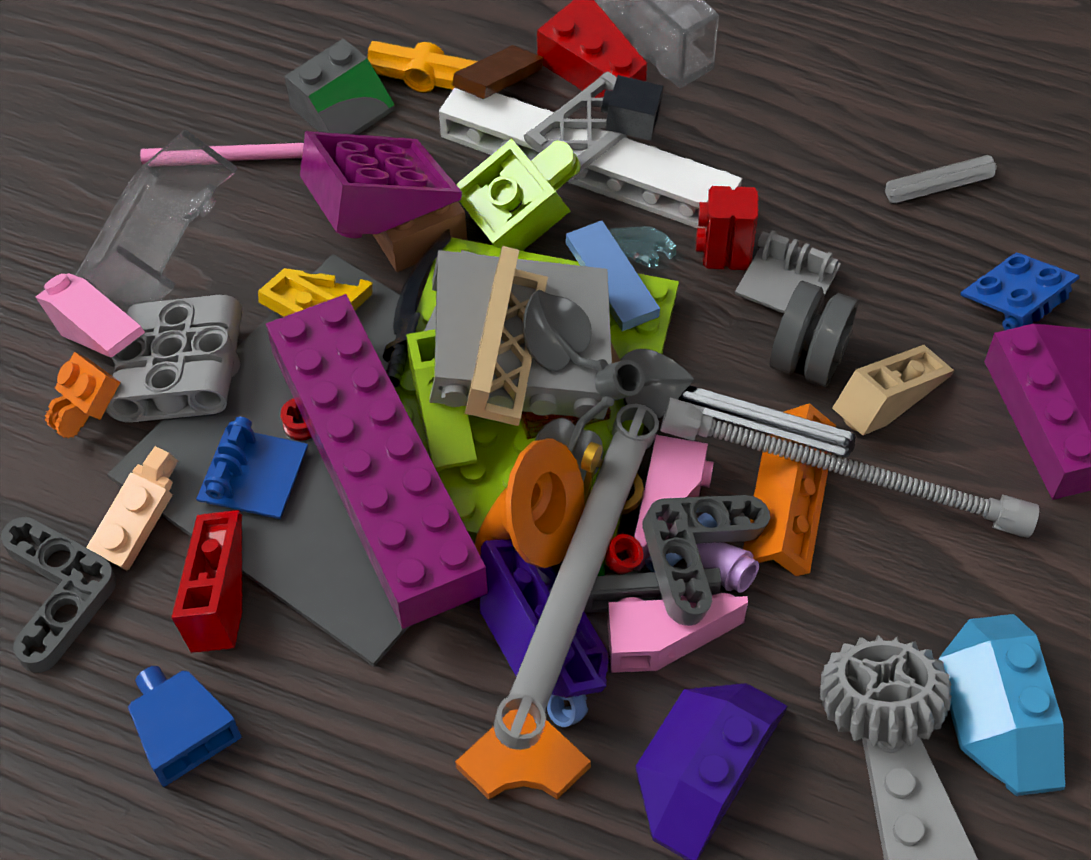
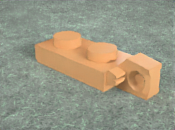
(135, 510)

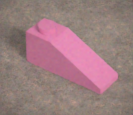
(87, 315)
(675, 471)

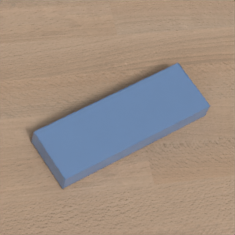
(628, 296)

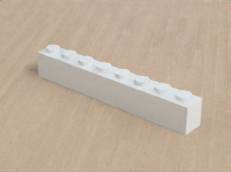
(626, 172)

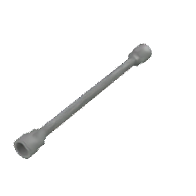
(1007, 514)

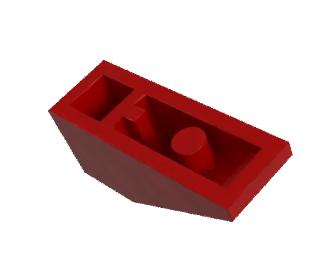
(211, 584)

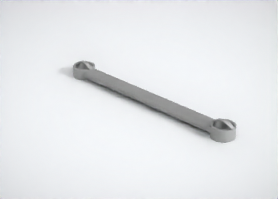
(576, 578)

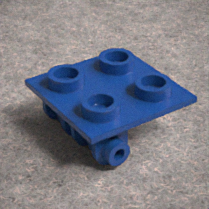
(1022, 289)
(252, 471)

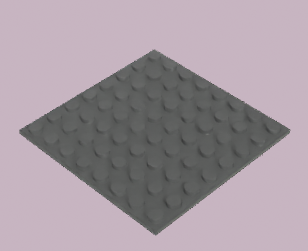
(312, 552)

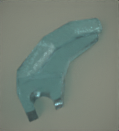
(643, 243)

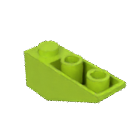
(445, 427)

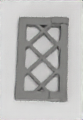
(593, 148)

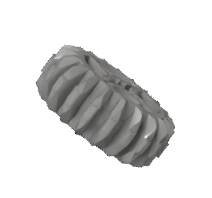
(885, 691)

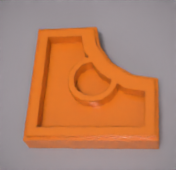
(548, 765)

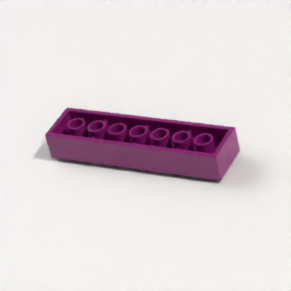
(377, 462)

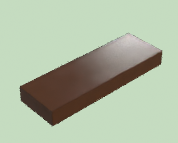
(497, 71)

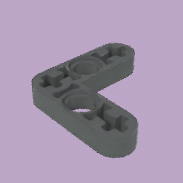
(683, 538)
(71, 589)

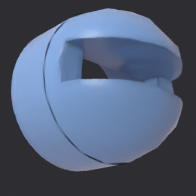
(568, 715)

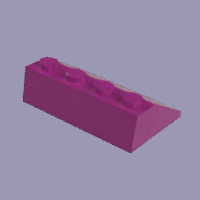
(373, 181)
(1047, 390)

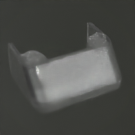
(151, 219)

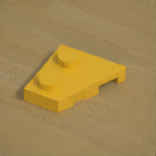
(297, 290)

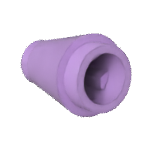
(735, 564)

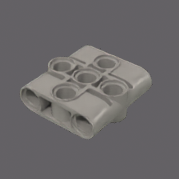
(180, 361)

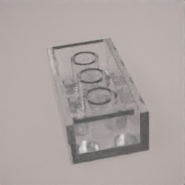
(670, 33)

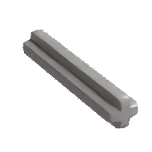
(940, 179)

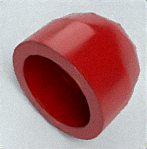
(618, 546)

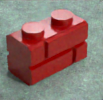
(729, 228)

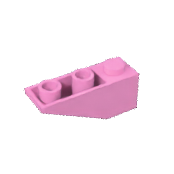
(649, 639)

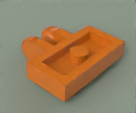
(85, 392)

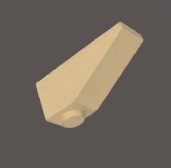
(889, 388)

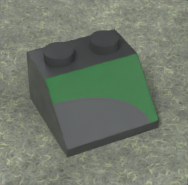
(338, 91)

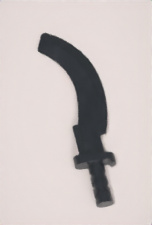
(405, 314)

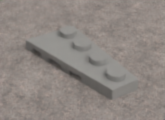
(912, 805)

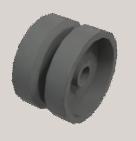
(807, 331)

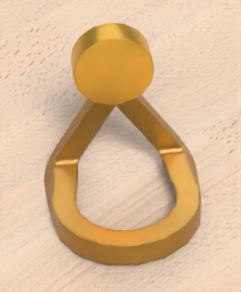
(590, 461)

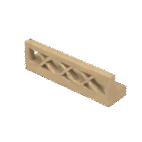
(490, 346)

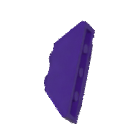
(514, 608)
(702, 762)

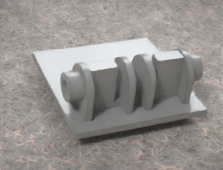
(781, 267)

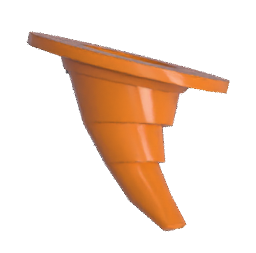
(538, 505)

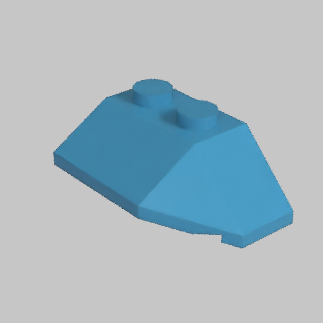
(1006, 704)

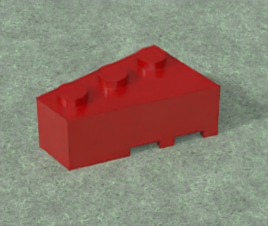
(585, 44)

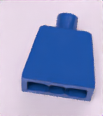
(179, 723)

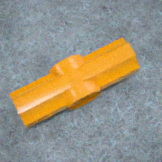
(418, 67)

